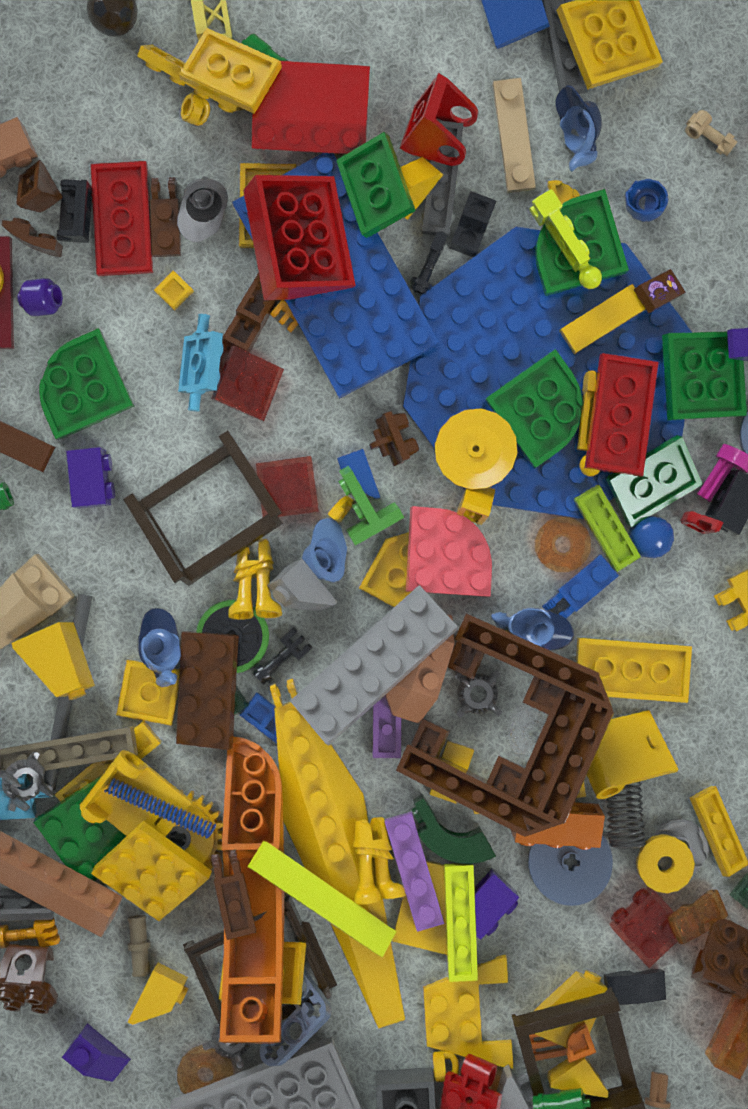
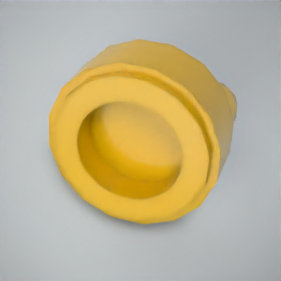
(192, 109)
(439, 1064)

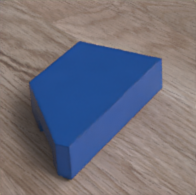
(359, 465)
(261, 716)

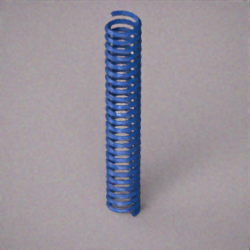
(206, 833)

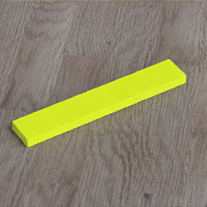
(321, 898)

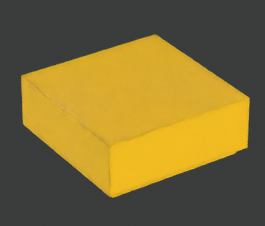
(173, 290)

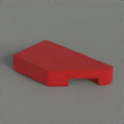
(701, 522)

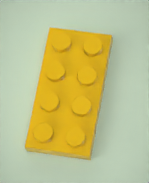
(638, 668)

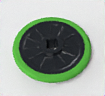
(252, 633)

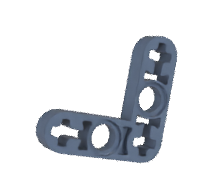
(303, 1015)

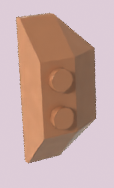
(421, 687)

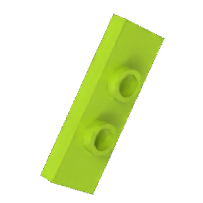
(607, 528)

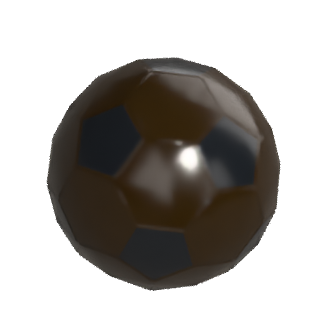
(112, 16)

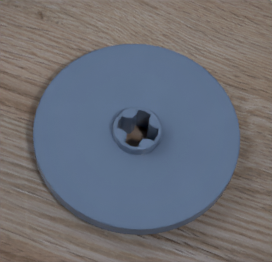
(571, 885)

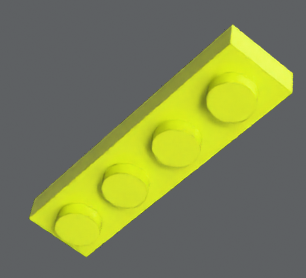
(460, 922)

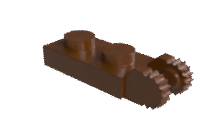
(164, 215)
(233, 898)

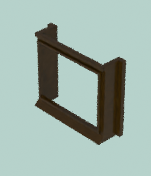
(227, 550)
(304, 934)
(620, 1097)

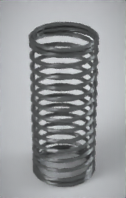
(640, 841)

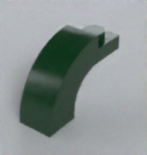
(453, 846)

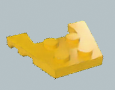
(455, 1019)

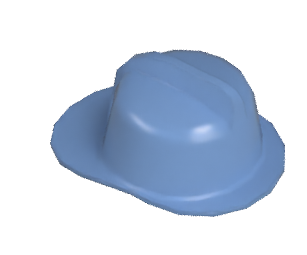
(327, 551)

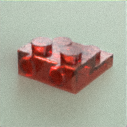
(645, 926)

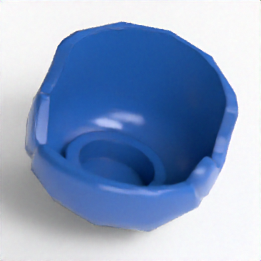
(655, 201)
(652, 537)

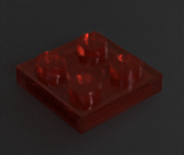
(247, 383)
(290, 485)

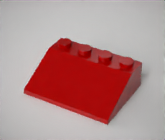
(314, 109)
(298, 236)

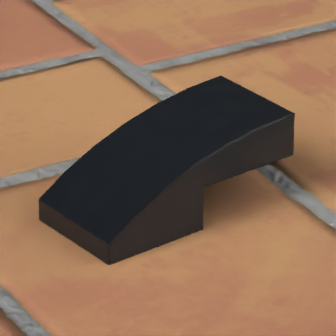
(472, 224)
(638, 986)

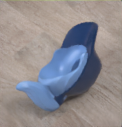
(585, 119)
(537, 627)
(159, 645)

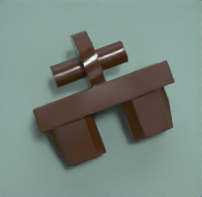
(390, 440)

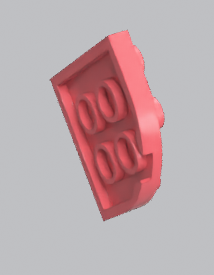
(447, 554)

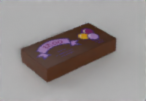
(659, 291)

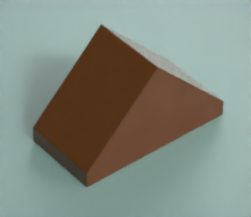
(37, 189)

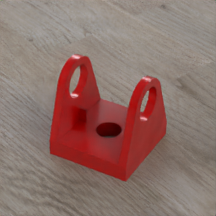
(426, 134)

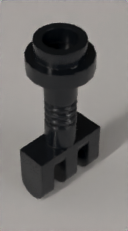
(421, 283)
(263, 673)

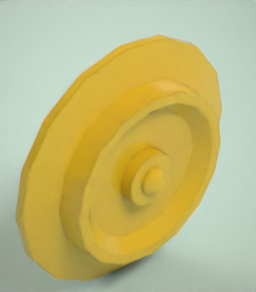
(476, 449)

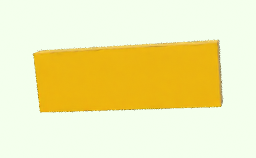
(602, 319)
(719, 831)

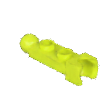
(547, 211)

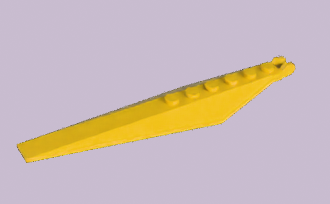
(321, 818)

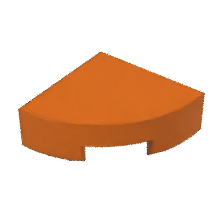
(579, 1043)

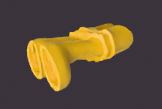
(245, 572)
(373, 841)

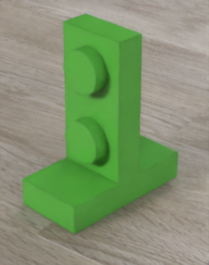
(374, 521)

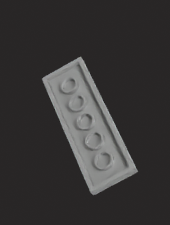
(374, 665)

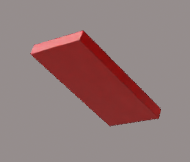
(121, 218)
(621, 415)

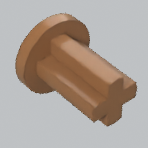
(658, 1091)

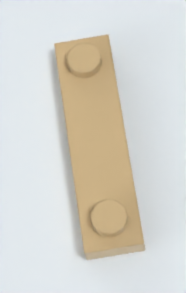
(514, 135)

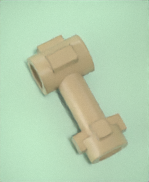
(699, 124)

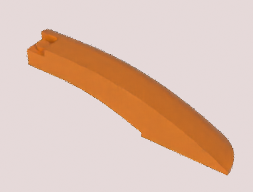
(254, 961)

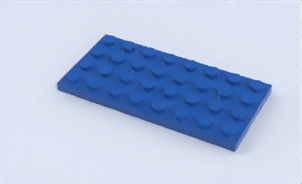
(361, 328)

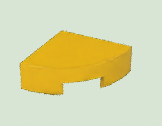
(562, 191)
(341, 509)

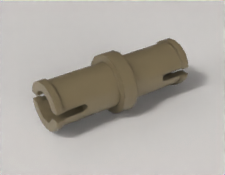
(139, 946)

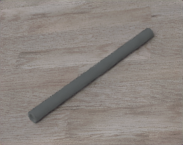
(64, 704)

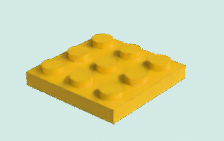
(609, 39)
(151, 871)

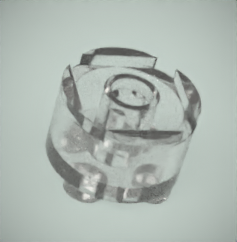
(517, 726)

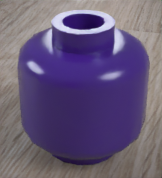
(40, 297)

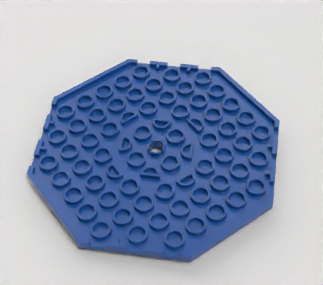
(499, 324)

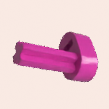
(729, 458)

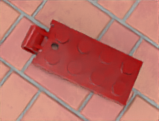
(474, 1082)

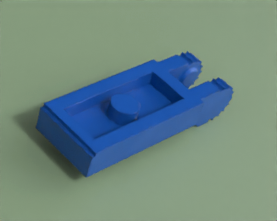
(583, 586)

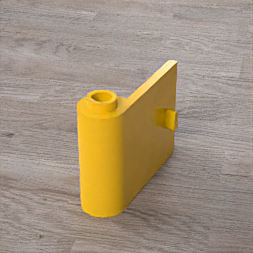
(629, 754)
(125, 816)

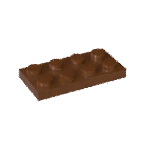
(207, 689)

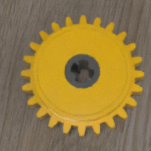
(194, 844)

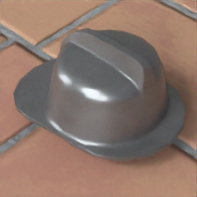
(202, 209)

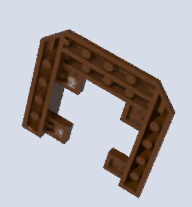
(577, 720)

